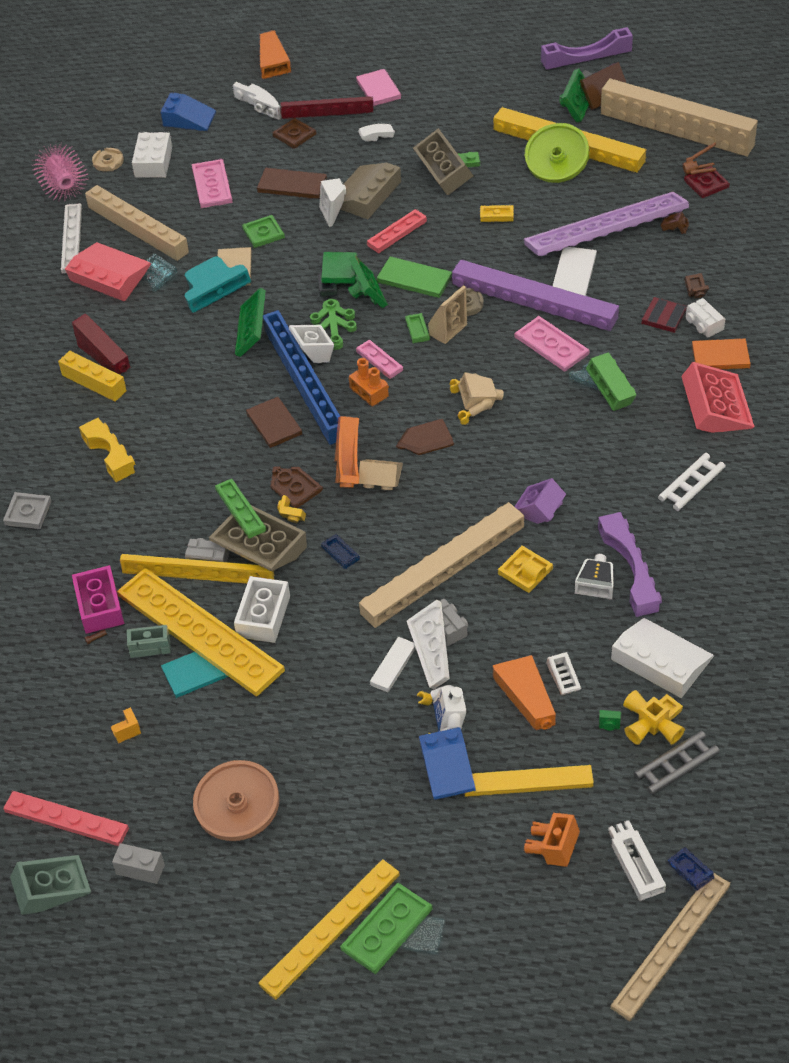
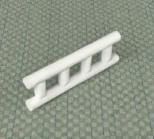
(691, 491)

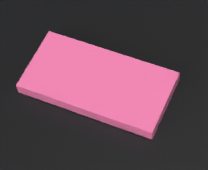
(212, 183)
(552, 343)

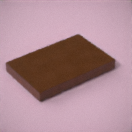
(594, 83)
(274, 422)

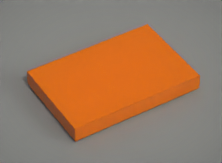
(722, 353)

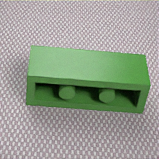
(611, 381)

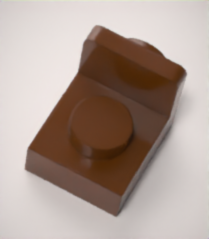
(675, 220)

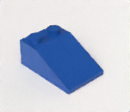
(186, 113)
(447, 763)

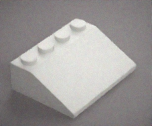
(660, 656)

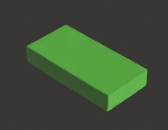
(417, 328)

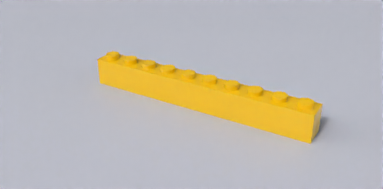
(600, 148)

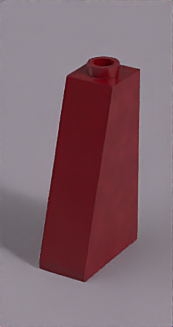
(99, 345)

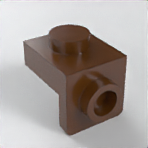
(695, 285)

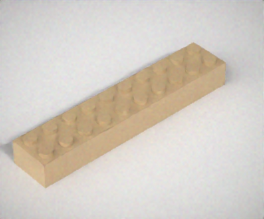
(678, 117)

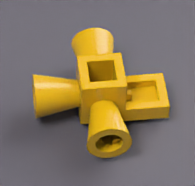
(653, 717)

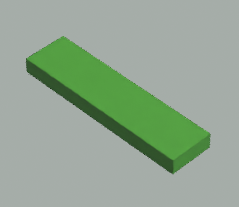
(240, 508)

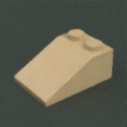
(449, 317)

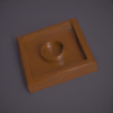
(294, 133)

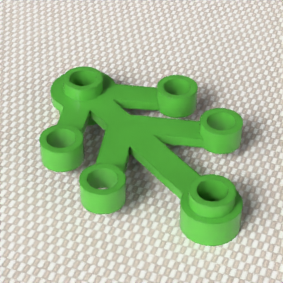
(332, 307)

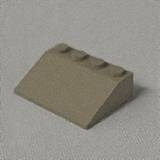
(369, 188)
(270, 549)

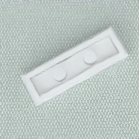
(393, 664)

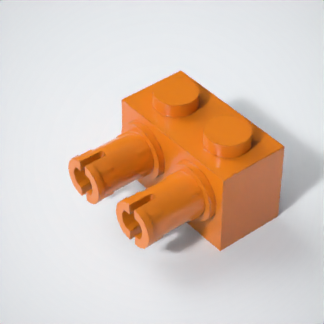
(368, 383)
(558, 840)

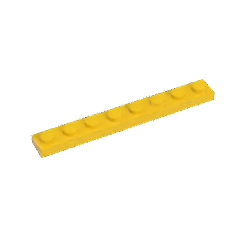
(193, 568)
(329, 929)

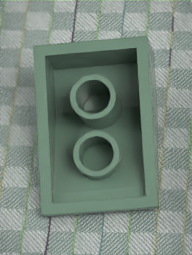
(48, 883)

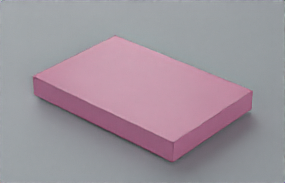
(379, 86)

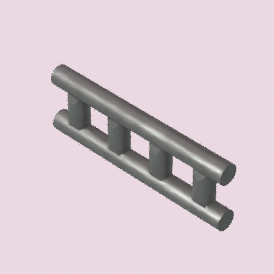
(673, 774)

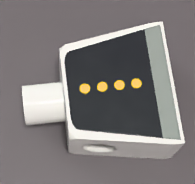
(595, 578)

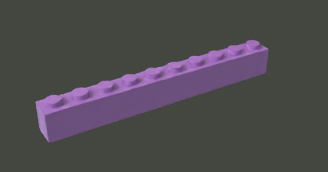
(535, 295)

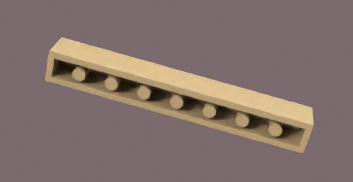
(137, 222)

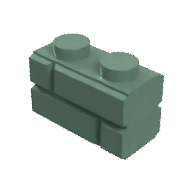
(148, 641)

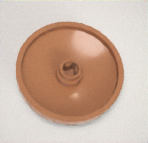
(236, 800)

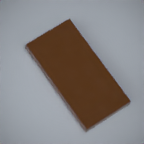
(291, 183)

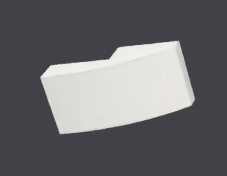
(371, 132)

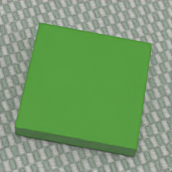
(263, 231)

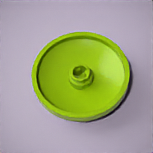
(557, 152)

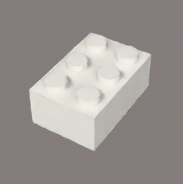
(152, 154)
(262, 609)

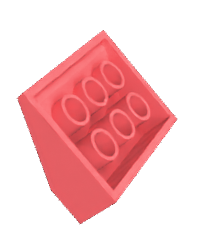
(107, 270)
(716, 399)

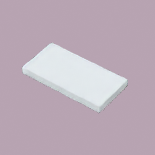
(575, 269)

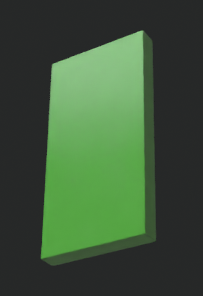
(414, 277)
(386, 928)

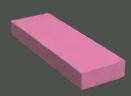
(379, 359)

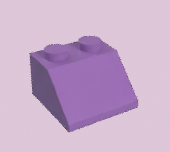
(540, 501)

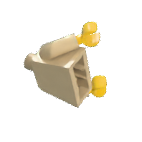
(477, 394)

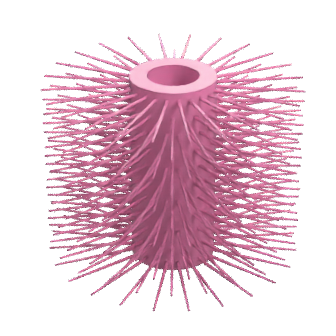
(60, 171)

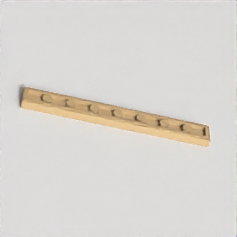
(669, 948)

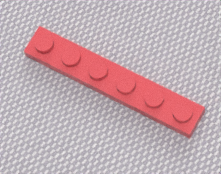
(66, 818)

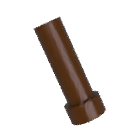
(89, 639)

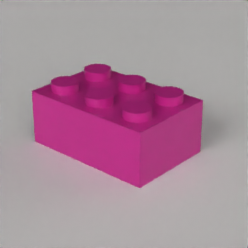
(97, 599)

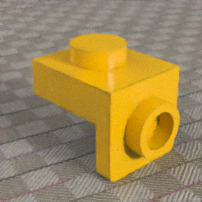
(290, 513)

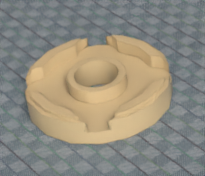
(100, 162)

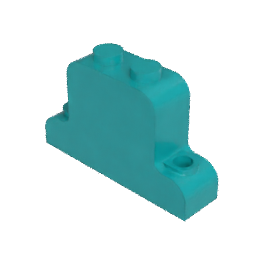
(213, 281)

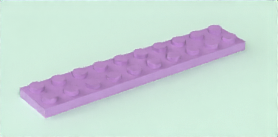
(606, 223)

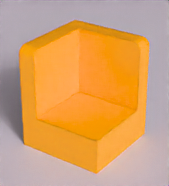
(126, 728)

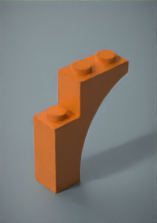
(346, 452)

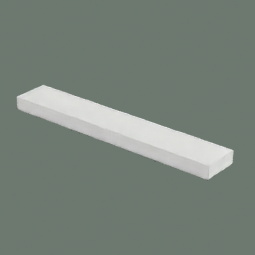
(71, 234)

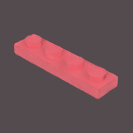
(396, 231)

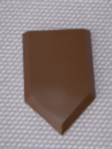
(426, 437)
(295, 485)

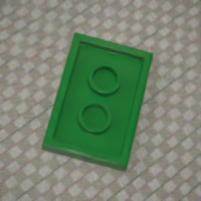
(337, 268)

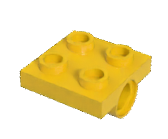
(525, 569)

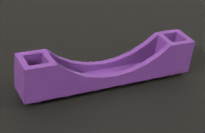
(616, 42)
(616, 533)

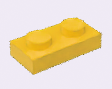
(496, 213)

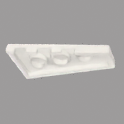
(430, 643)

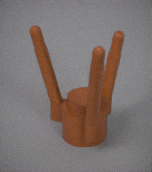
(691, 167)

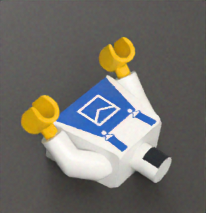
(448, 706)

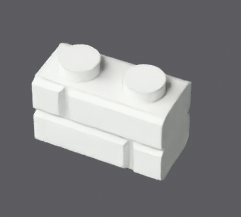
(705, 318)

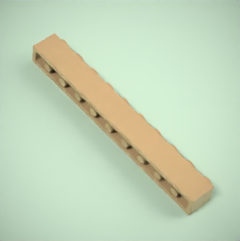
(441, 565)

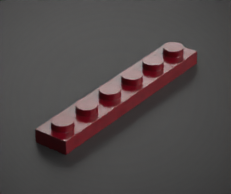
(326, 107)

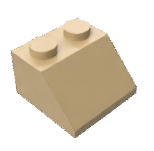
(379, 473)

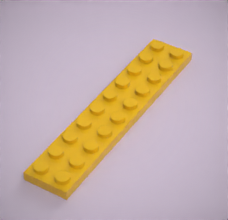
(201, 632)

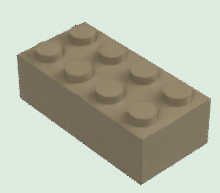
(443, 161)

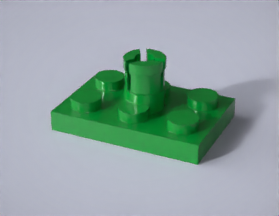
(574, 97)
(366, 283)

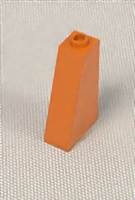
(272, 56)
(526, 690)

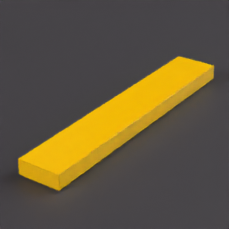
(532, 780)

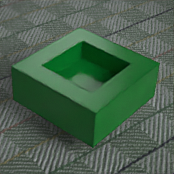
(609, 720)

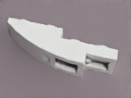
(260, 98)

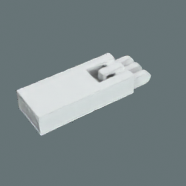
(640, 870)

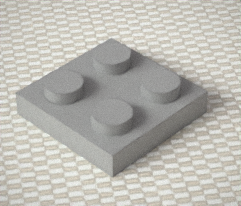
(27, 510)

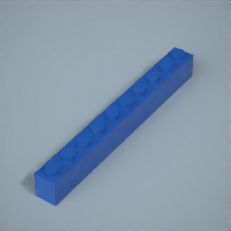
(302, 374)

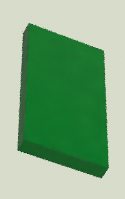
(250, 322)

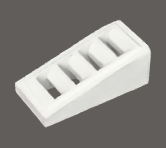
(563, 659)

